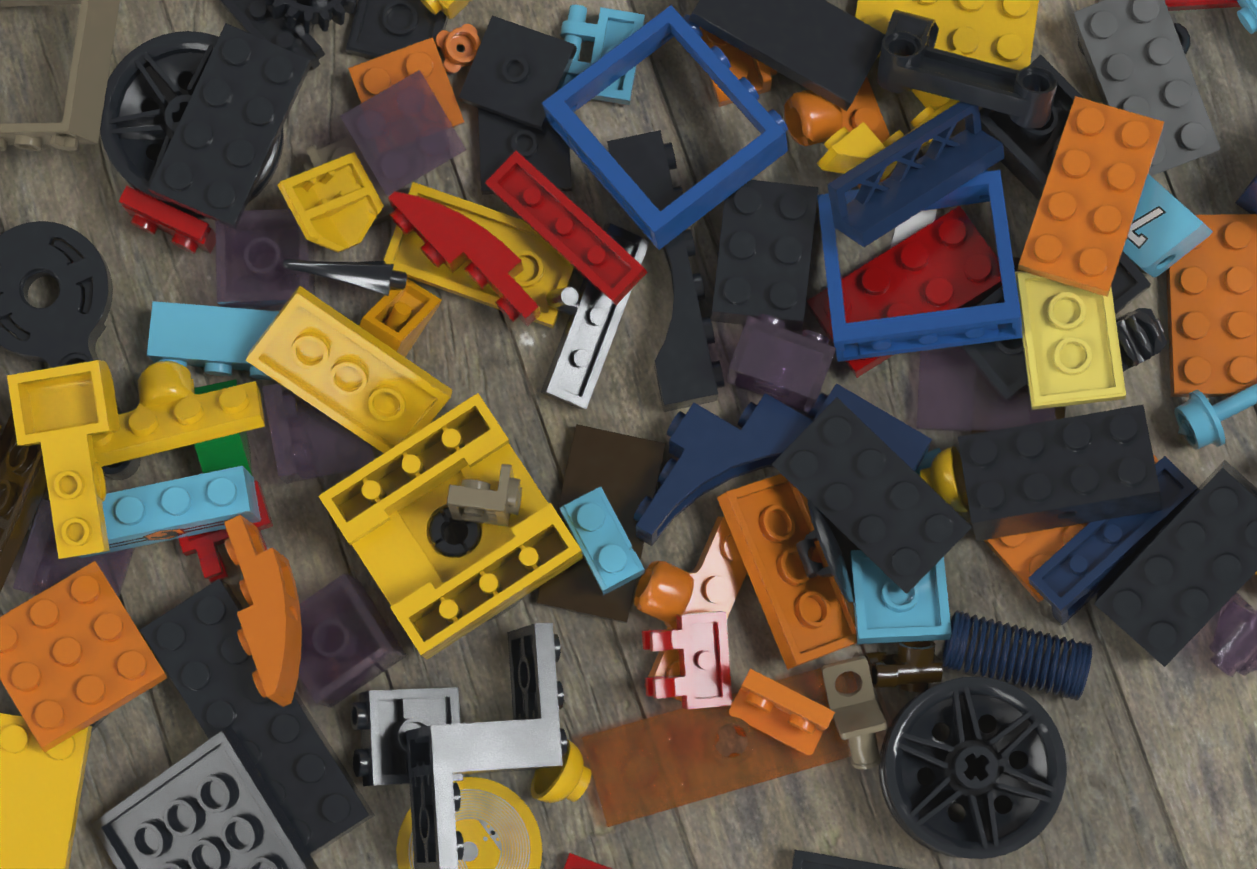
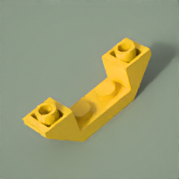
(854, 147)

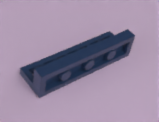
(913, 182)
(1105, 547)

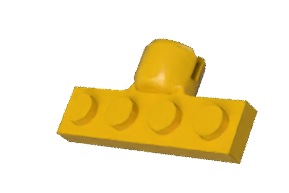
(176, 417)

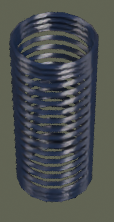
(1076, 669)

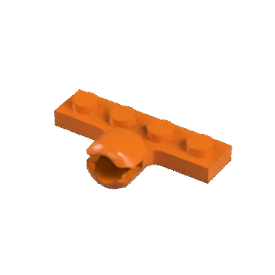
(815, 119)
(708, 588)

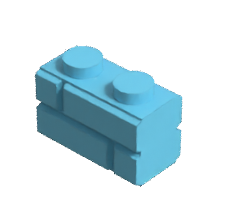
(602, 540)

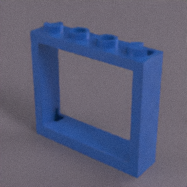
(717, 186)
(928, 329)

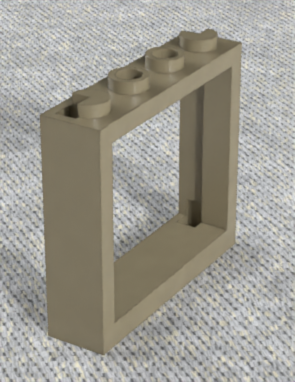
(85, 86)

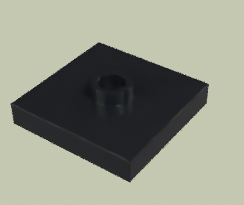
(516, 72)
(543, 149)

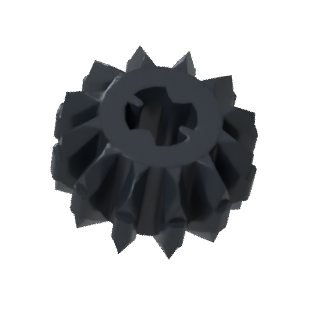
(1139, 337)

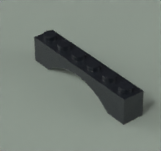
(684, 360)

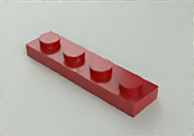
(566, 227)

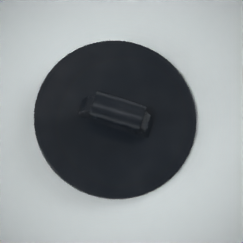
(831, 552)

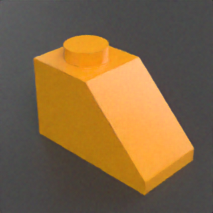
(401, 316)

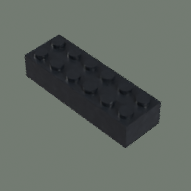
(215, 678)

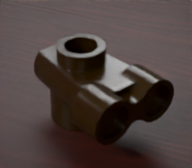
(910, 668)

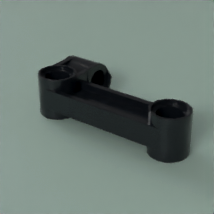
(913, 63)

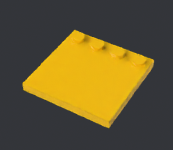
(38, 796)

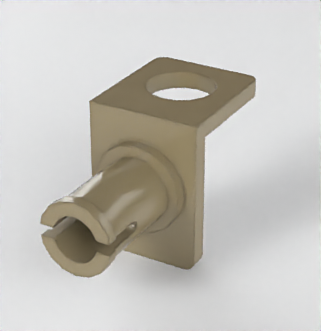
(856, 713)

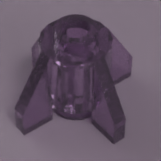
(1236, 638)

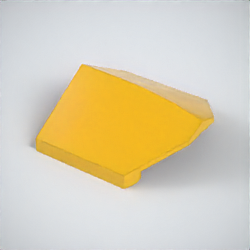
(333, 202)

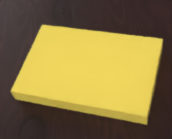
(1068, 344)

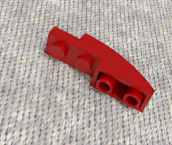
(455, 239)

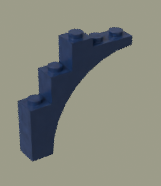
(717, 451)

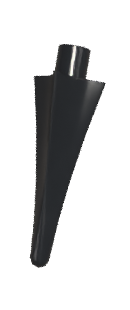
(368, 274)

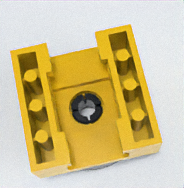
(398, 518)

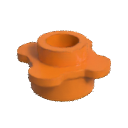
(448, 41)

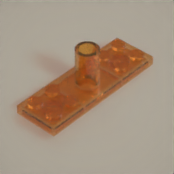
(675, 759)

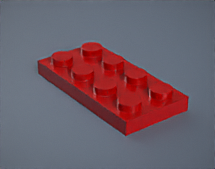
(928, 272)

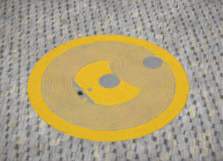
(494, 828)

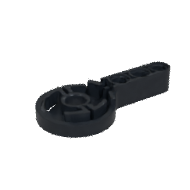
(60, 331)

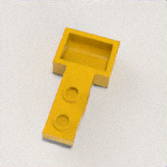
(61, 413)

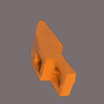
(273, 620)

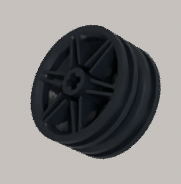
(153, 74)
(1019, 727)

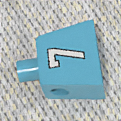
(1162, 230)

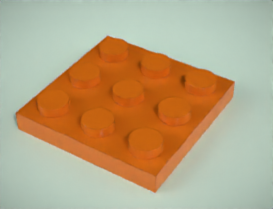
(73, 656)

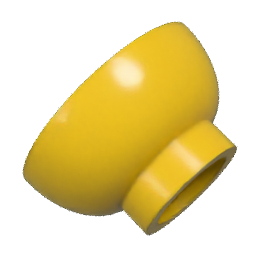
(948, 478)
(562, 781)

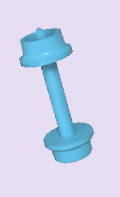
(1202, 421)

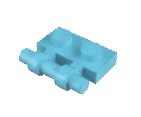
(611, 30)

